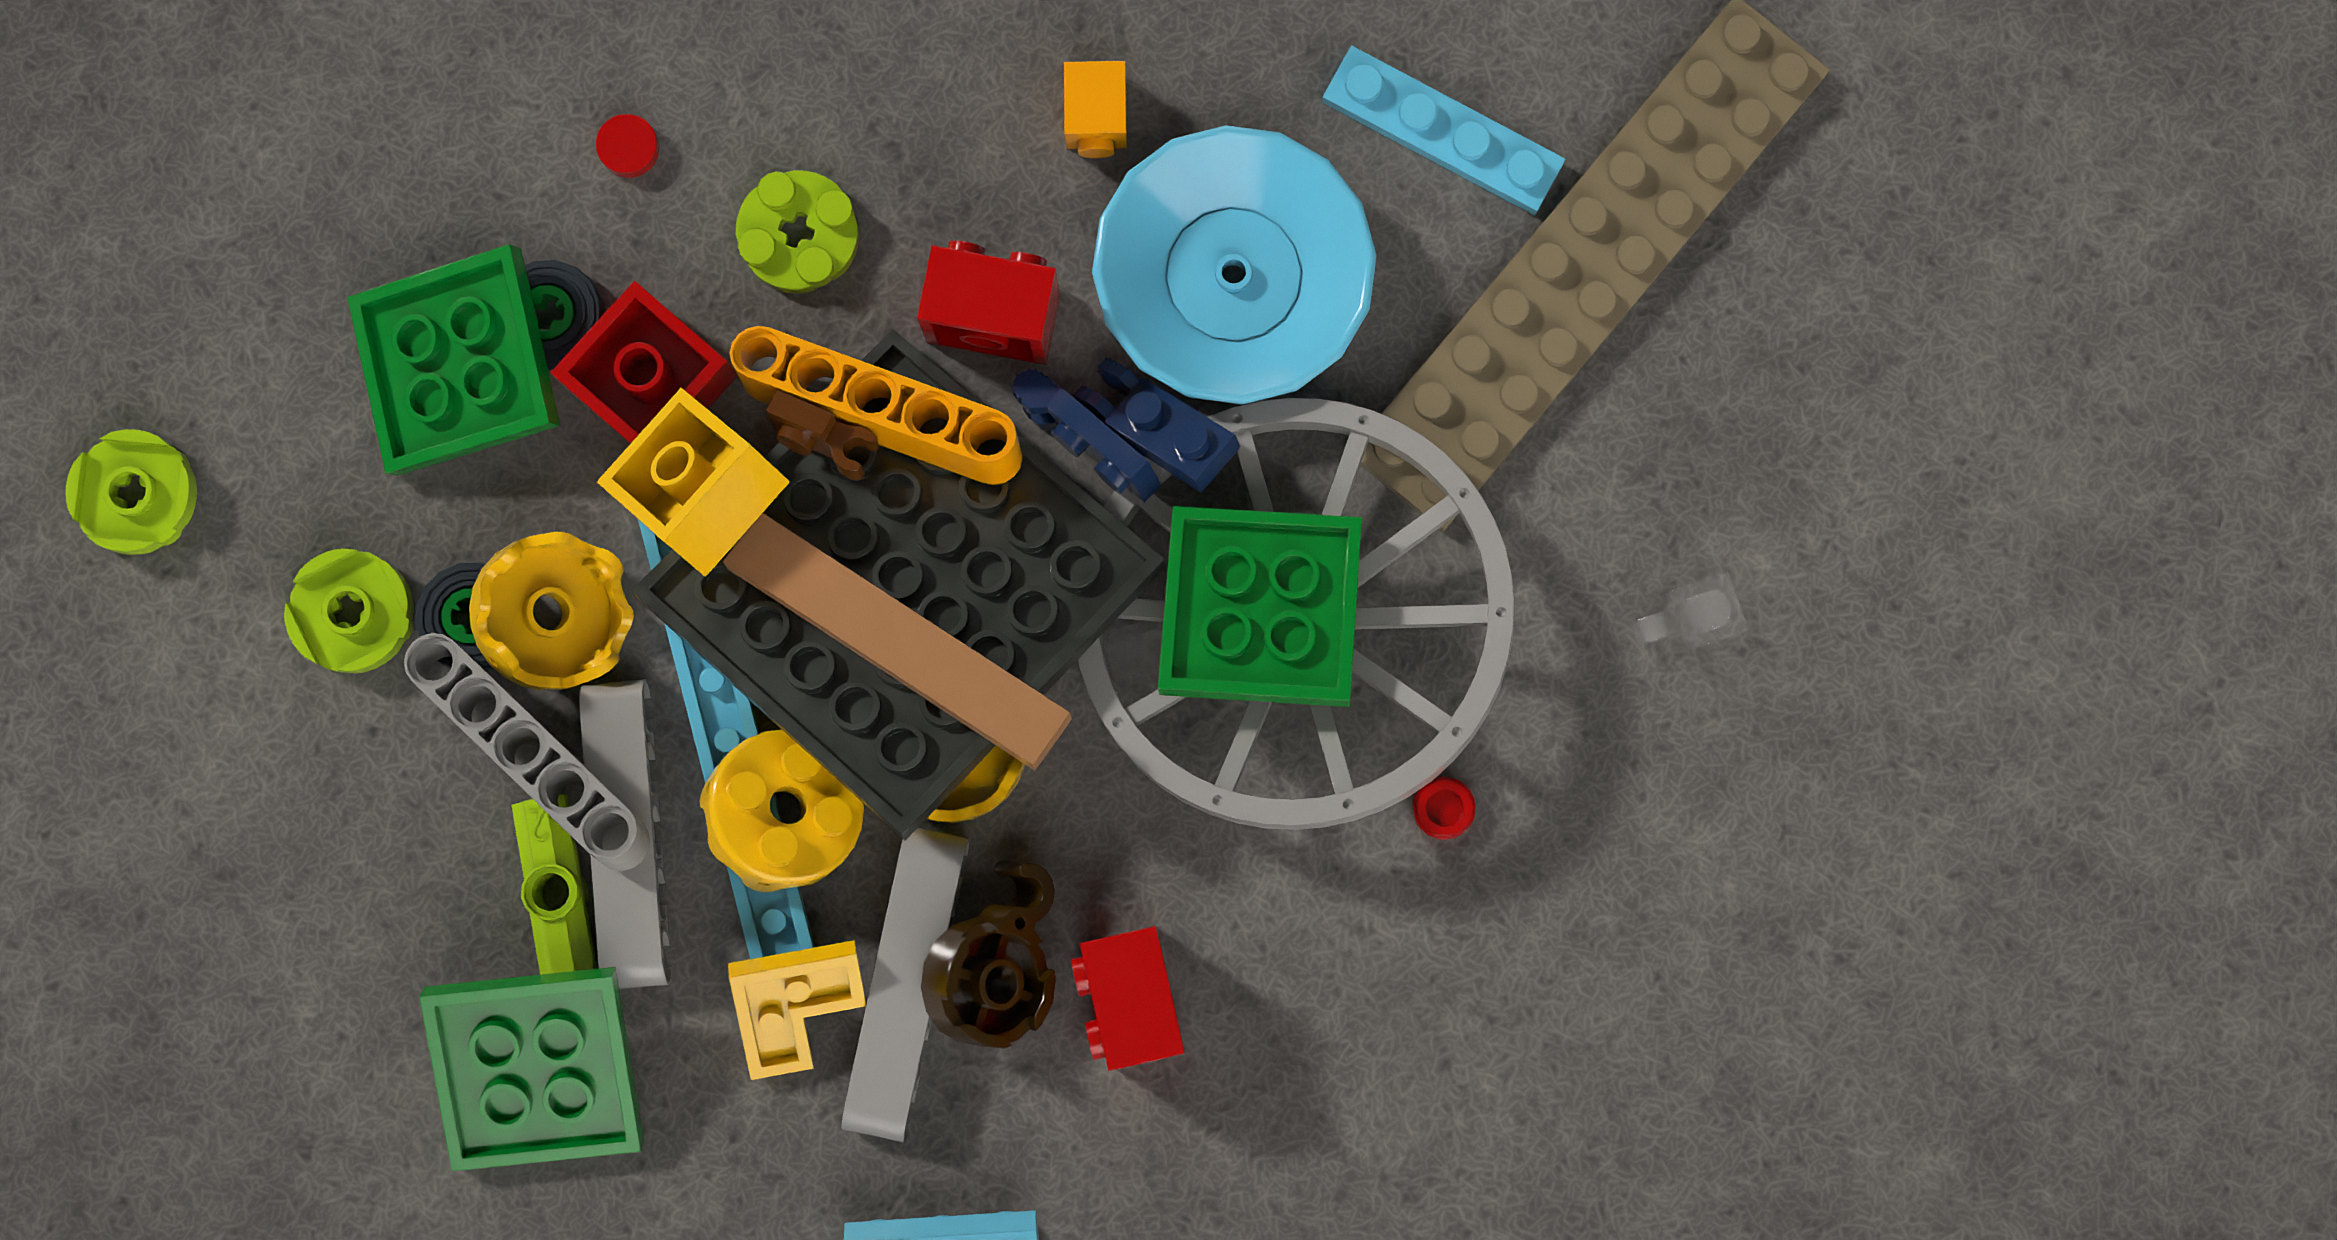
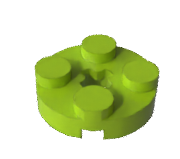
(814, 261)
(111, 464)
(316, 601)

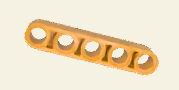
(896, 425)

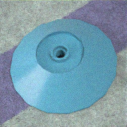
(1245, 204)

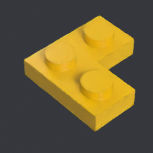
(780, 991)

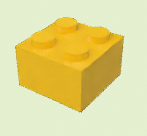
(693, 481)

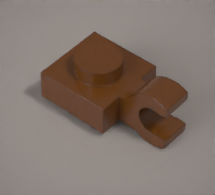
(810, 428)

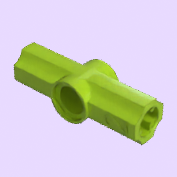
(547, 850)

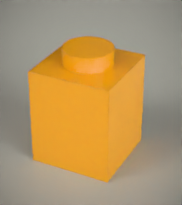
(1095, 107)

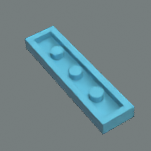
(1443, 130)

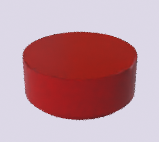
(627, 145)
(1444, 808)

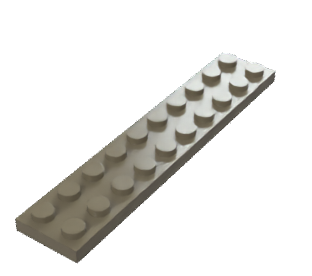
(1599, 250)

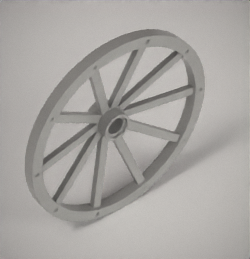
(1453, 732)

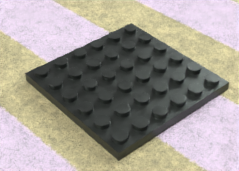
(1006, 568)

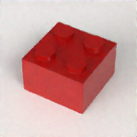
(989, 302)
(638, 362)
(1130, 999)

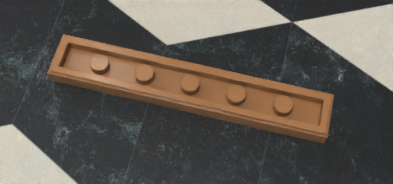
(898, 641)

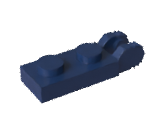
(1161, 426)
(1082, 431)

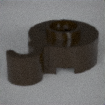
(998, 946)

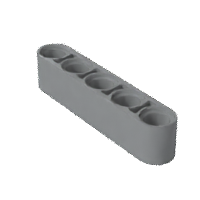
(506, 731)
(626, 902)
(895, 1014)

